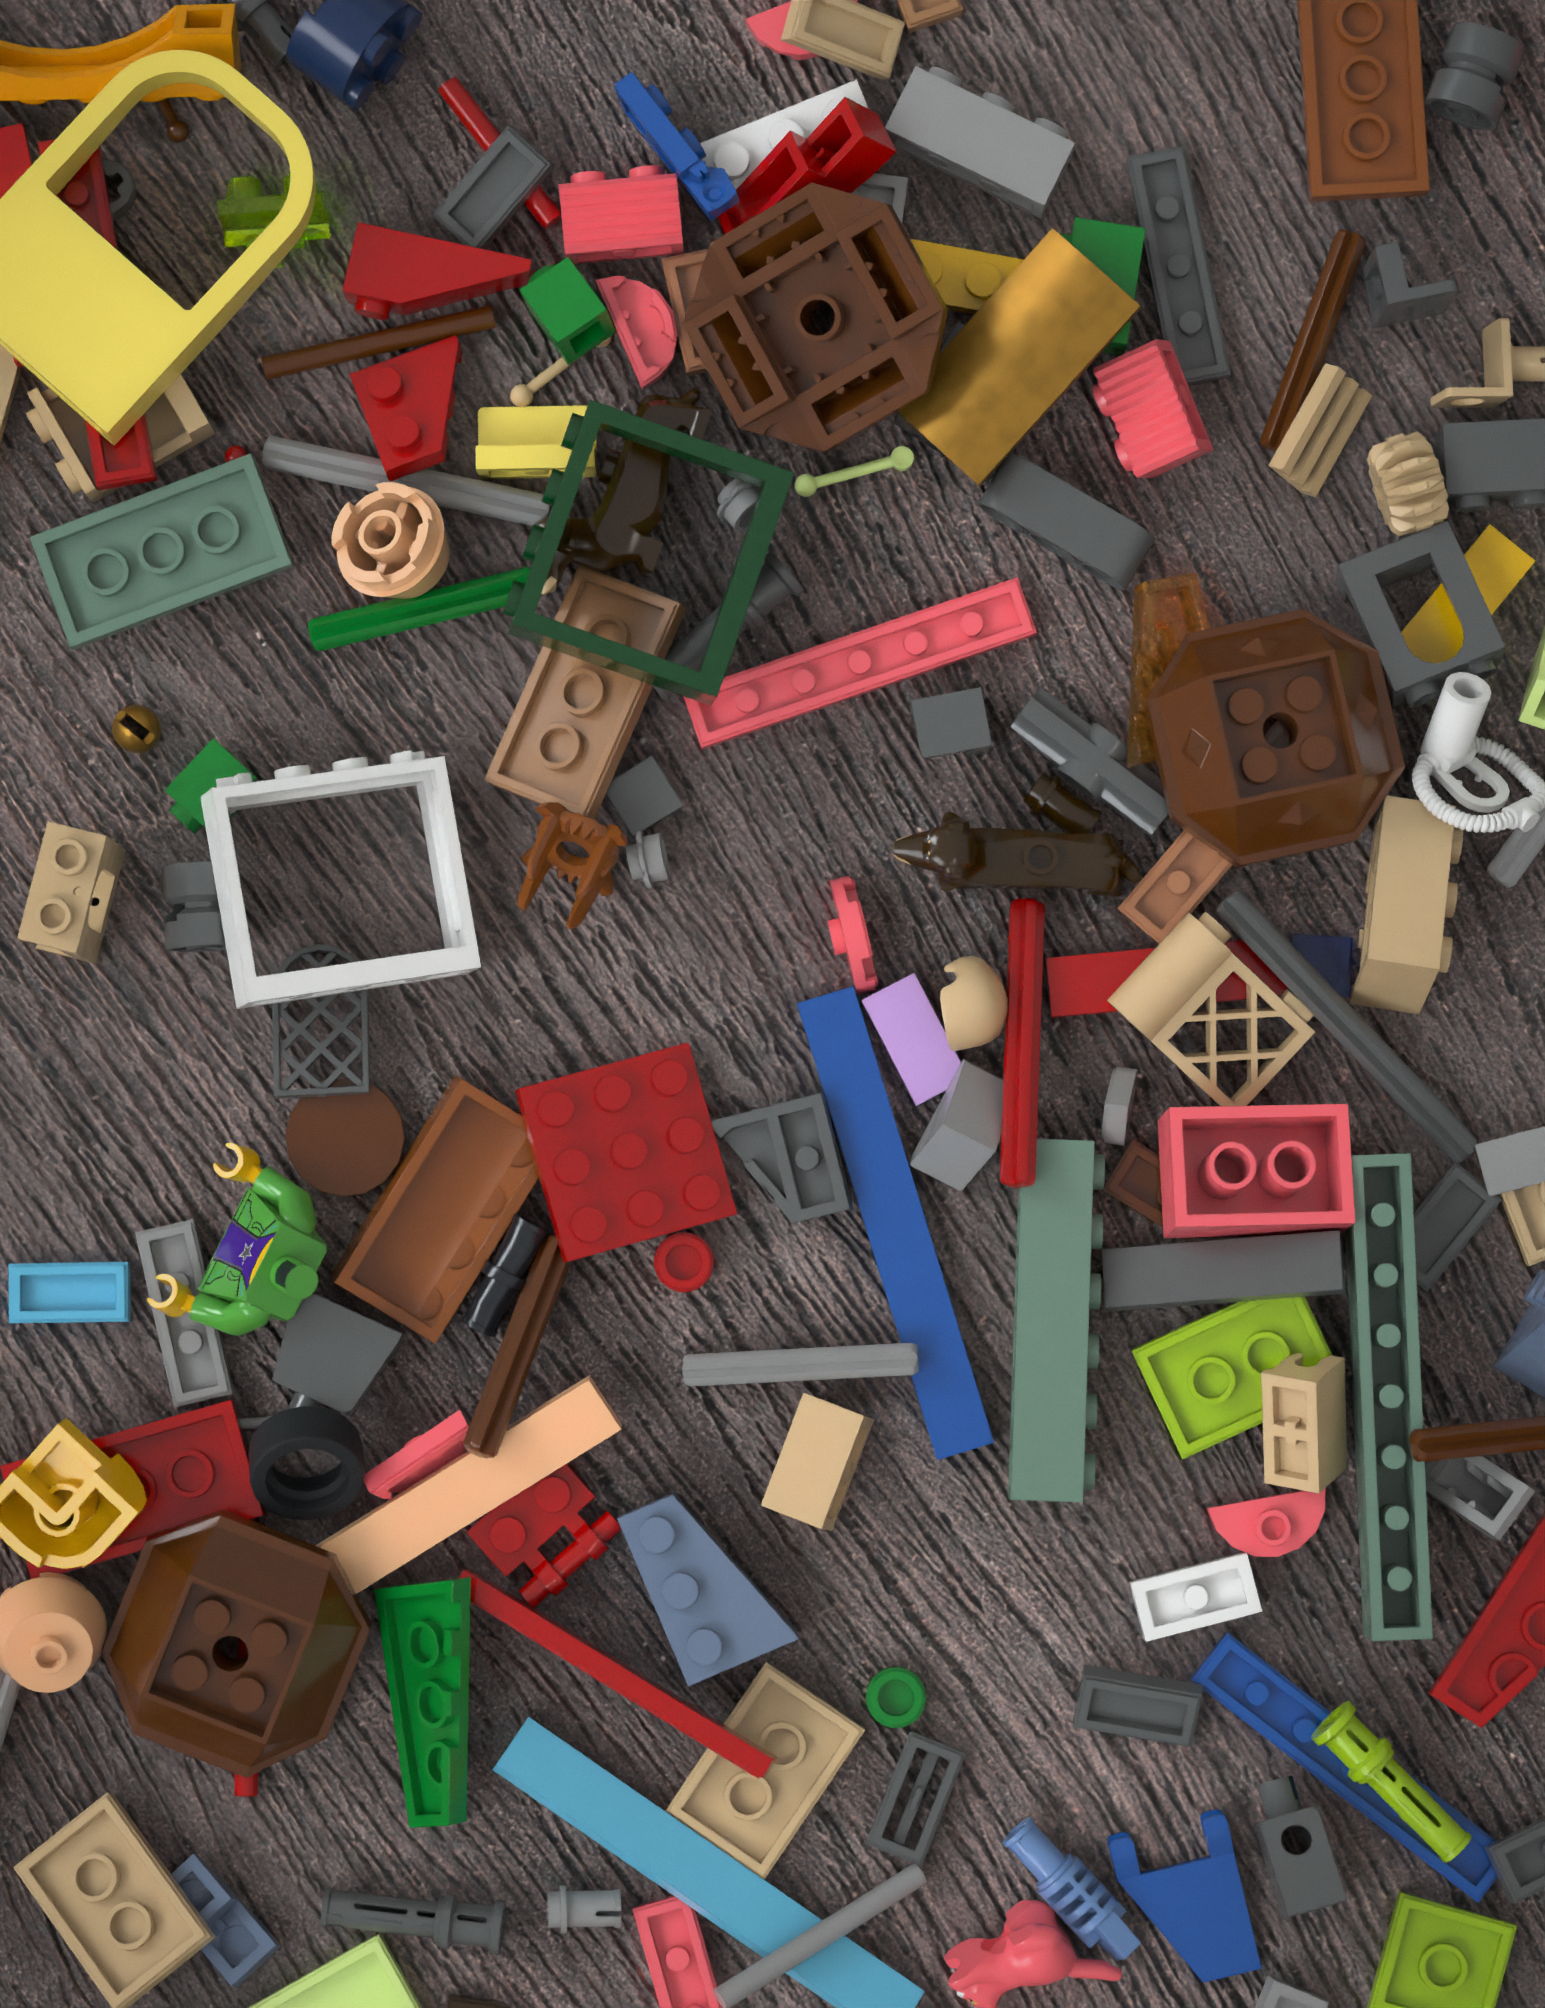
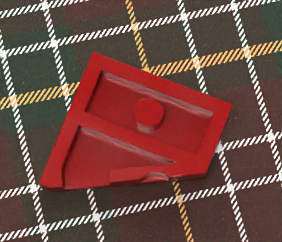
(410, 406)

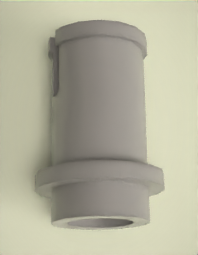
(583, 1908)

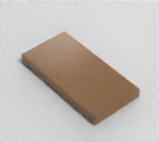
(578, 714)

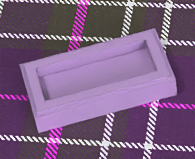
(913, 1038)

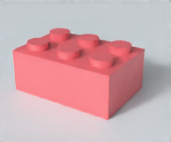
(1255, 1170)

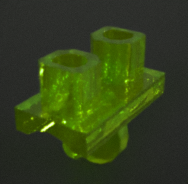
(248, 213)

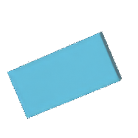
(70, 1292)

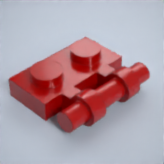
(530, 1518)

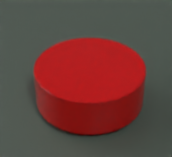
(683, 1262)

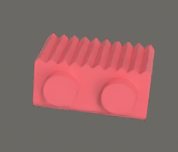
(621, 216)
(1151, 410)

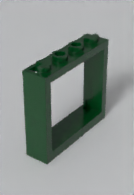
(543, 544)

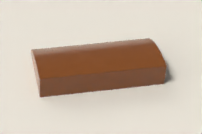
(441, 1211)

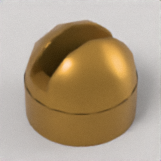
(127, 738)

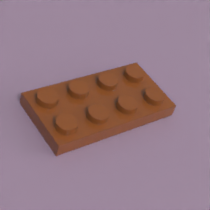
(1362, 99)

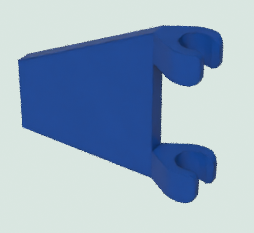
(1195, 1902)

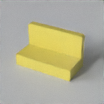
(526, 442)

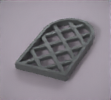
(279, 1049)

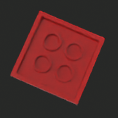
(625, 1152)

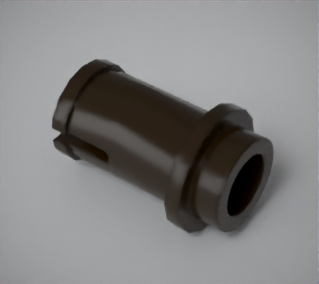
(1061, 806)

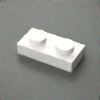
(1195, 1596)

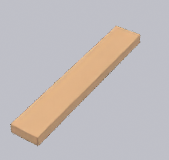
(473, 1485)

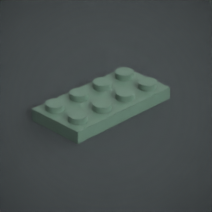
(162, 551)

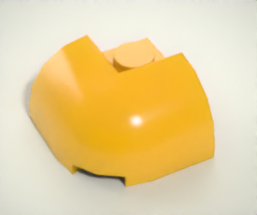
(68, 1501)

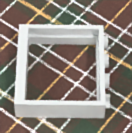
(347, 778)

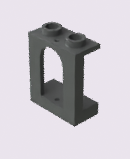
(1406, 675)

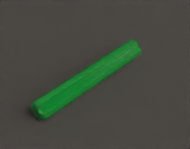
(411, 613)

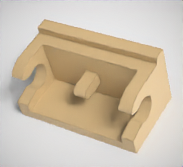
(1304, 1423)
(817, 1462)

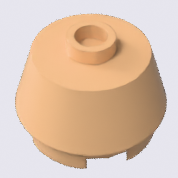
(392, 542)
(50, 1632)

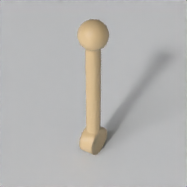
(522, 394)

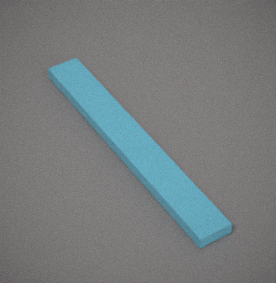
(694, 1869)

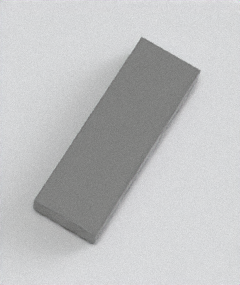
(190, 1350)

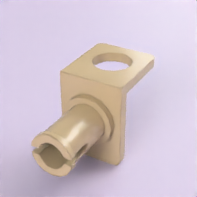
(1501, 368)

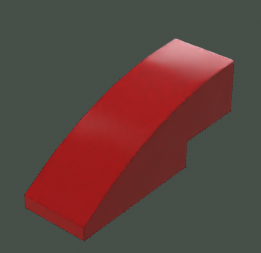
(836, 155)

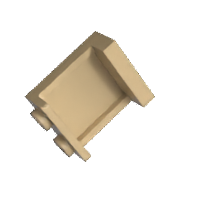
(173, 425)

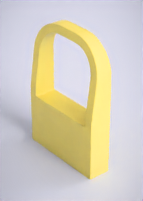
(81, 307)

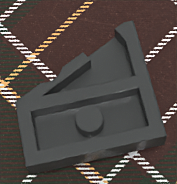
(792, 1155)

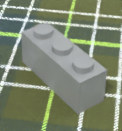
(980, 140)

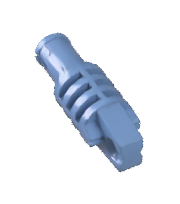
(1073, 1891)

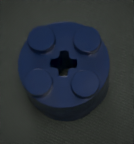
(352, 45)

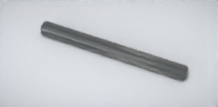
(1347, 1026)

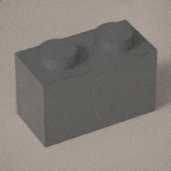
(1493, 463)

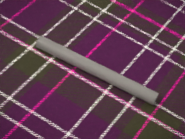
(819, 1936)

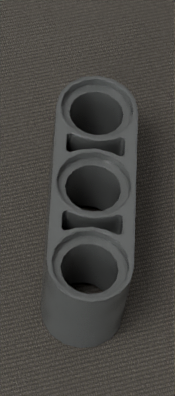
(1066, 521)

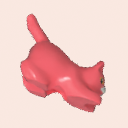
(1027, 1953)

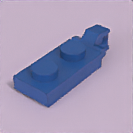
(677, 150)

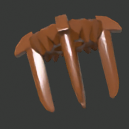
(548, 853)

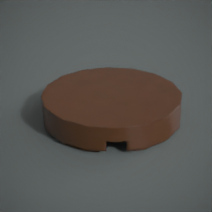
(346, 1141)

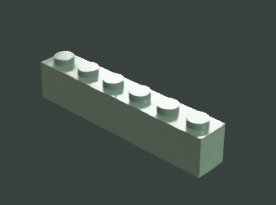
(1053, 1325)

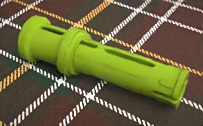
(1372, 1762)

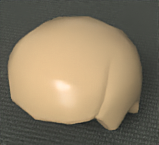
(973, 1004)

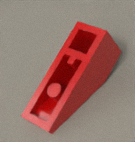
(419, 273)

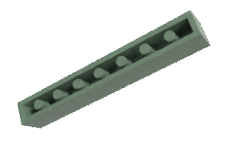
(1387, 1401)

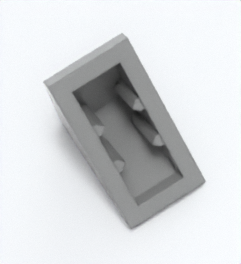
(963, 1128)
(1478, 1492)

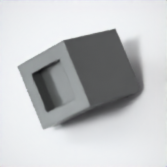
(951, 724)

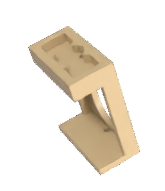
(68, 876)

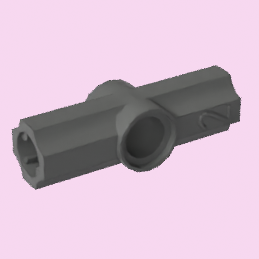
(1092, 760)

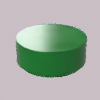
(895, 1697)

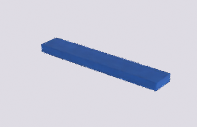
(1288, 1720)

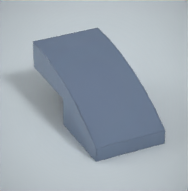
(241, 1938)

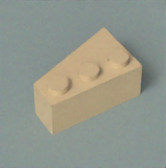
(1406, 906)

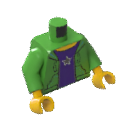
(262, 1260)

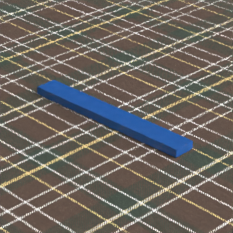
(895, 1221)

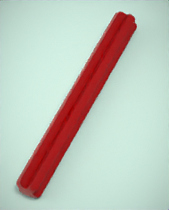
(1022, 1043)

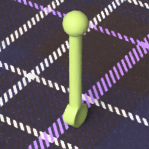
(900, 460)

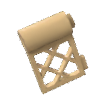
(1182, 977)

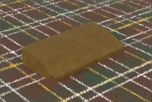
(1019, 356)

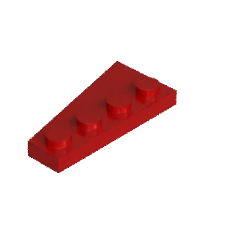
(1503, 1643)

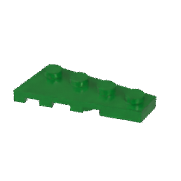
(428, 1684)

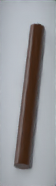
(378, 342)

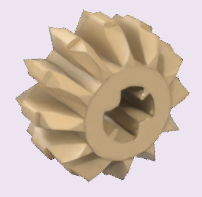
(1408, 483)

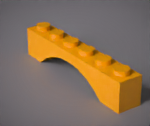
(81, 73)

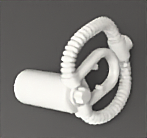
(1453, 744)

